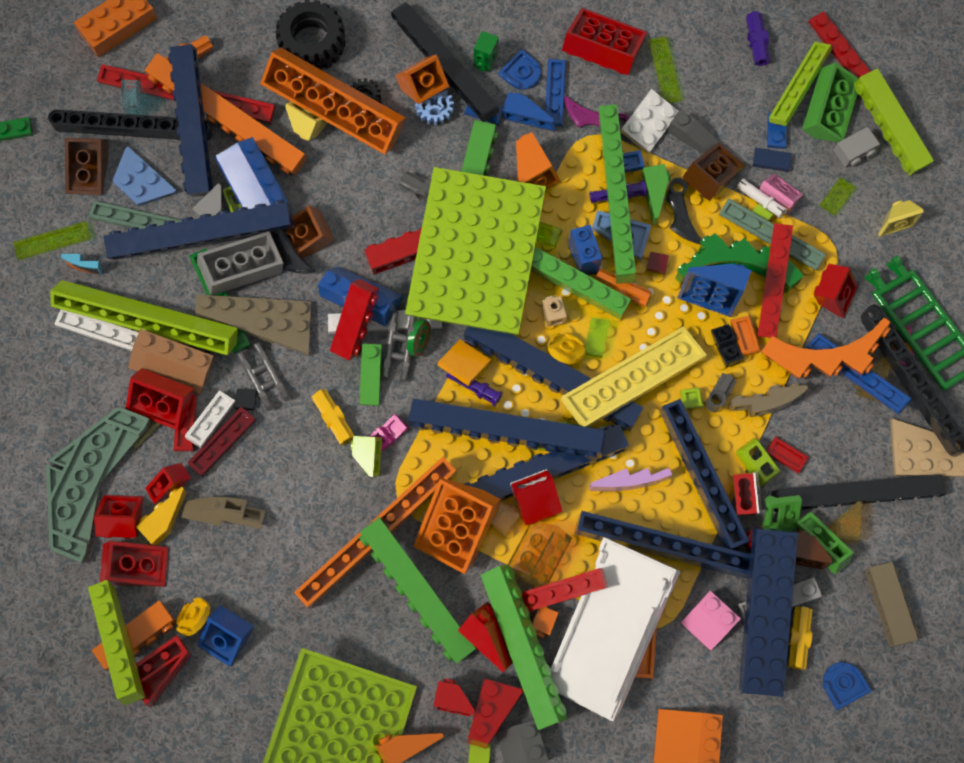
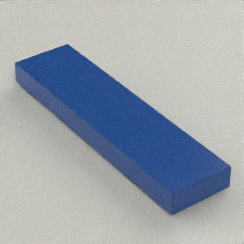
(555, 90)

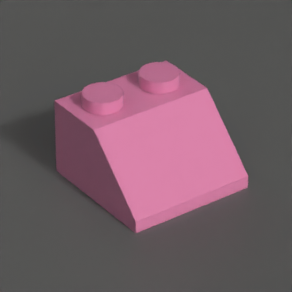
(710, 620)

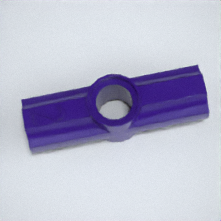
(758, 38)

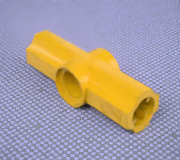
(333, 417)
(800, 638)

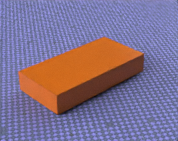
(745, 335)

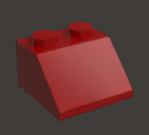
(836, 289)
(118, 516)
(451, 699)

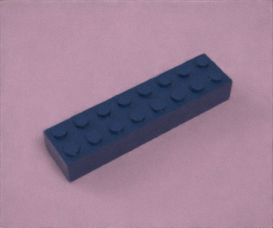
(768, 611)

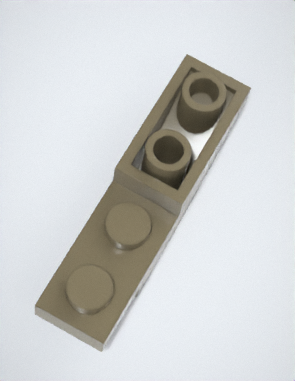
(774, 400)
(218, 509)

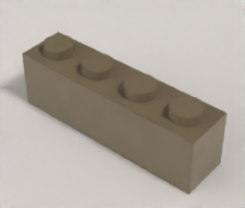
(891, 604)

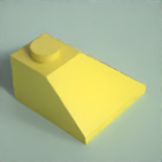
(304, 122)
(900, 217)

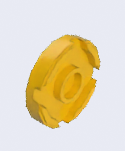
(566, 348)
(193, 616)

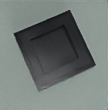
(246, 399)

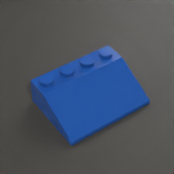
(715, 287)

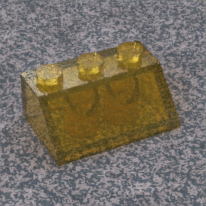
(539, 553)

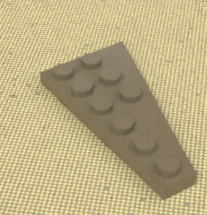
(267, 319)

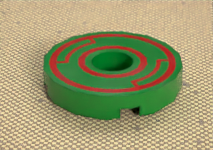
(419, 338)

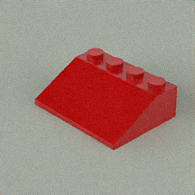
(604, 41)

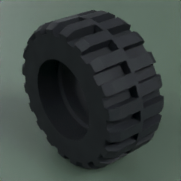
(312, 15)

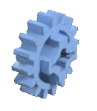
(436, 113)

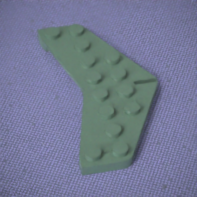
(75, 489)

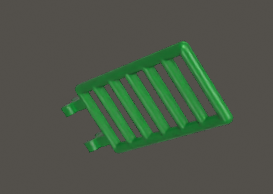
(882, 288)

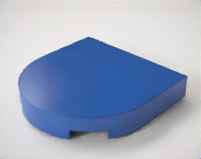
(521, 71)
(844, 684)

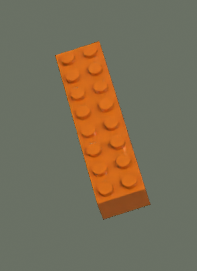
(332, 100)

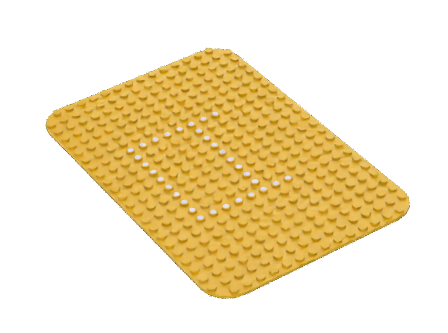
(674, 503)

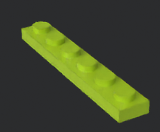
(800, 83)

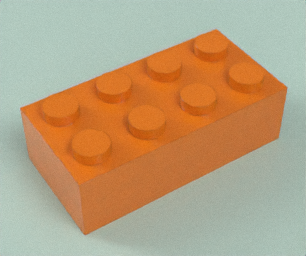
(113, 23)

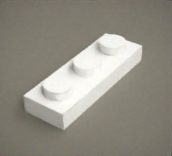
(210, 419)

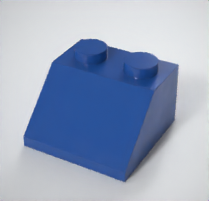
(225, 635)

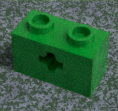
(486, 51)

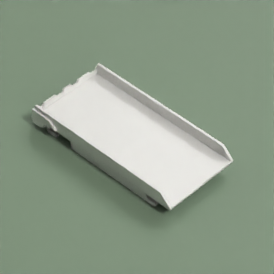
(612, 630)

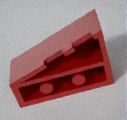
(161, 667)
(492, 710)

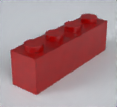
(393, 252)
(354, 319)

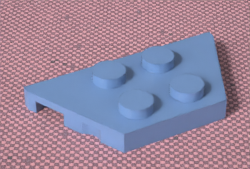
(140, 180)

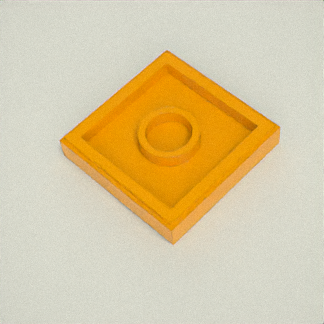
(464, 362)

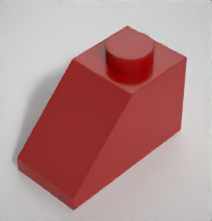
(166, 481)

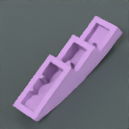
(624, 481)

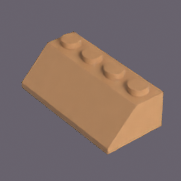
(171, 360)

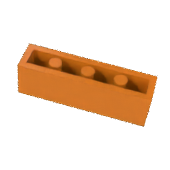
(142, 630)

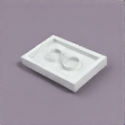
(649, 121)

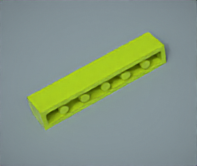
(893, 122)
(116, 643)

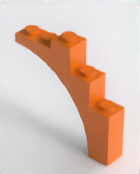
(828, 361)

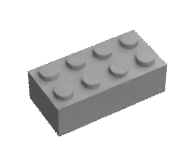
(240, 263)

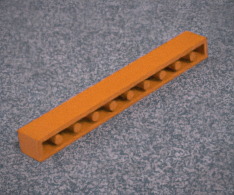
(234, 120)
(393, 517)

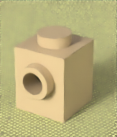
(553, 311)

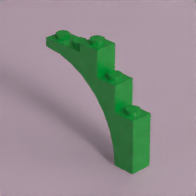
(716, 252)

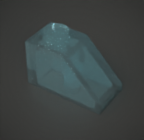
(133, 97)

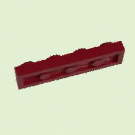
(221, 441)

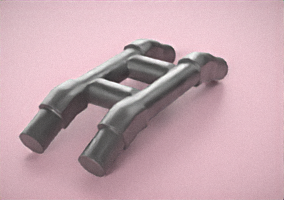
(389, 354)
(253, 372)

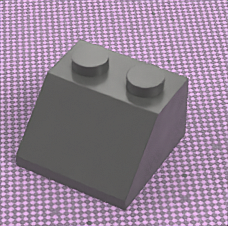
(522, 744)

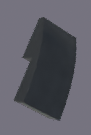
(727, 346)

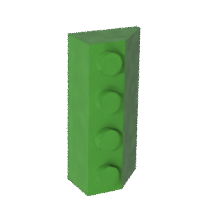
(831, 104)

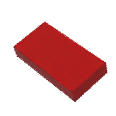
(787, 455)

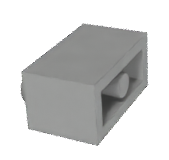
(856, 147)

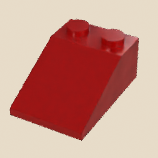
(133, 564)
(485, 634)

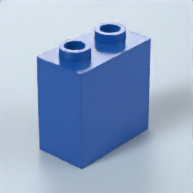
(585, 250)

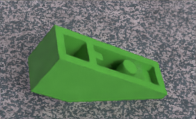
(656, 183)
(370, 374)
(837, 550)

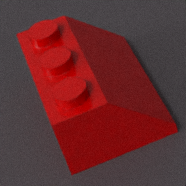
(158, 398)

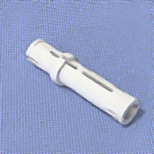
(767, 202)

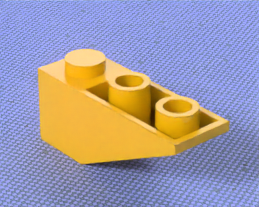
(162, 519)

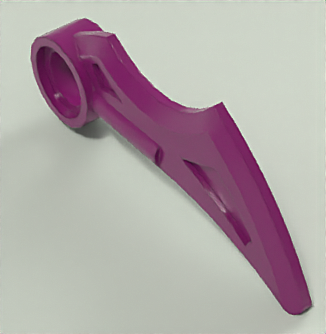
(583, 116)

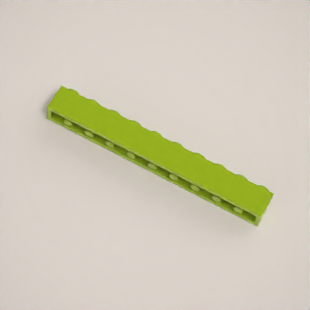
(144, 316)

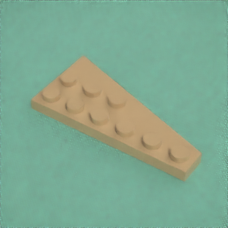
(921, 453)

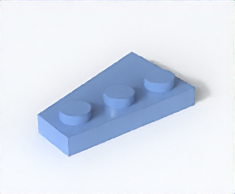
(638, 229)

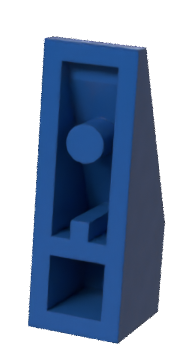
(524, 111)

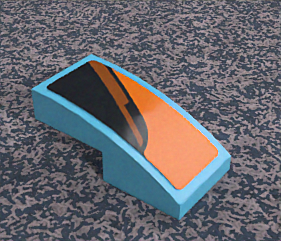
(77, 262)

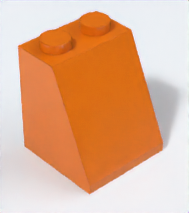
(422, 79)
(533, 163)

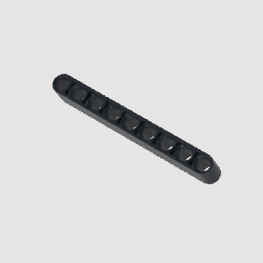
(454, 71)
(121, 128)
(915, 390)
(866, 491)

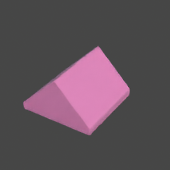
(782, 192)

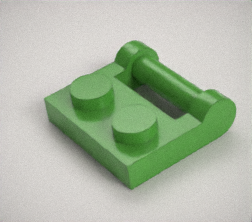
(788, 512)

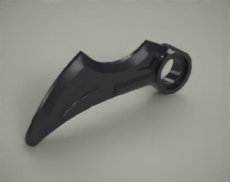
(682, 224)
(291, 259)

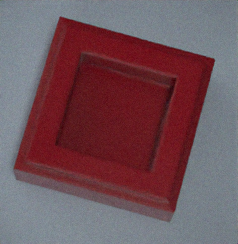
(657, 263)

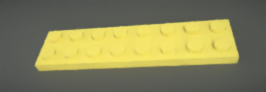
(633, 377)

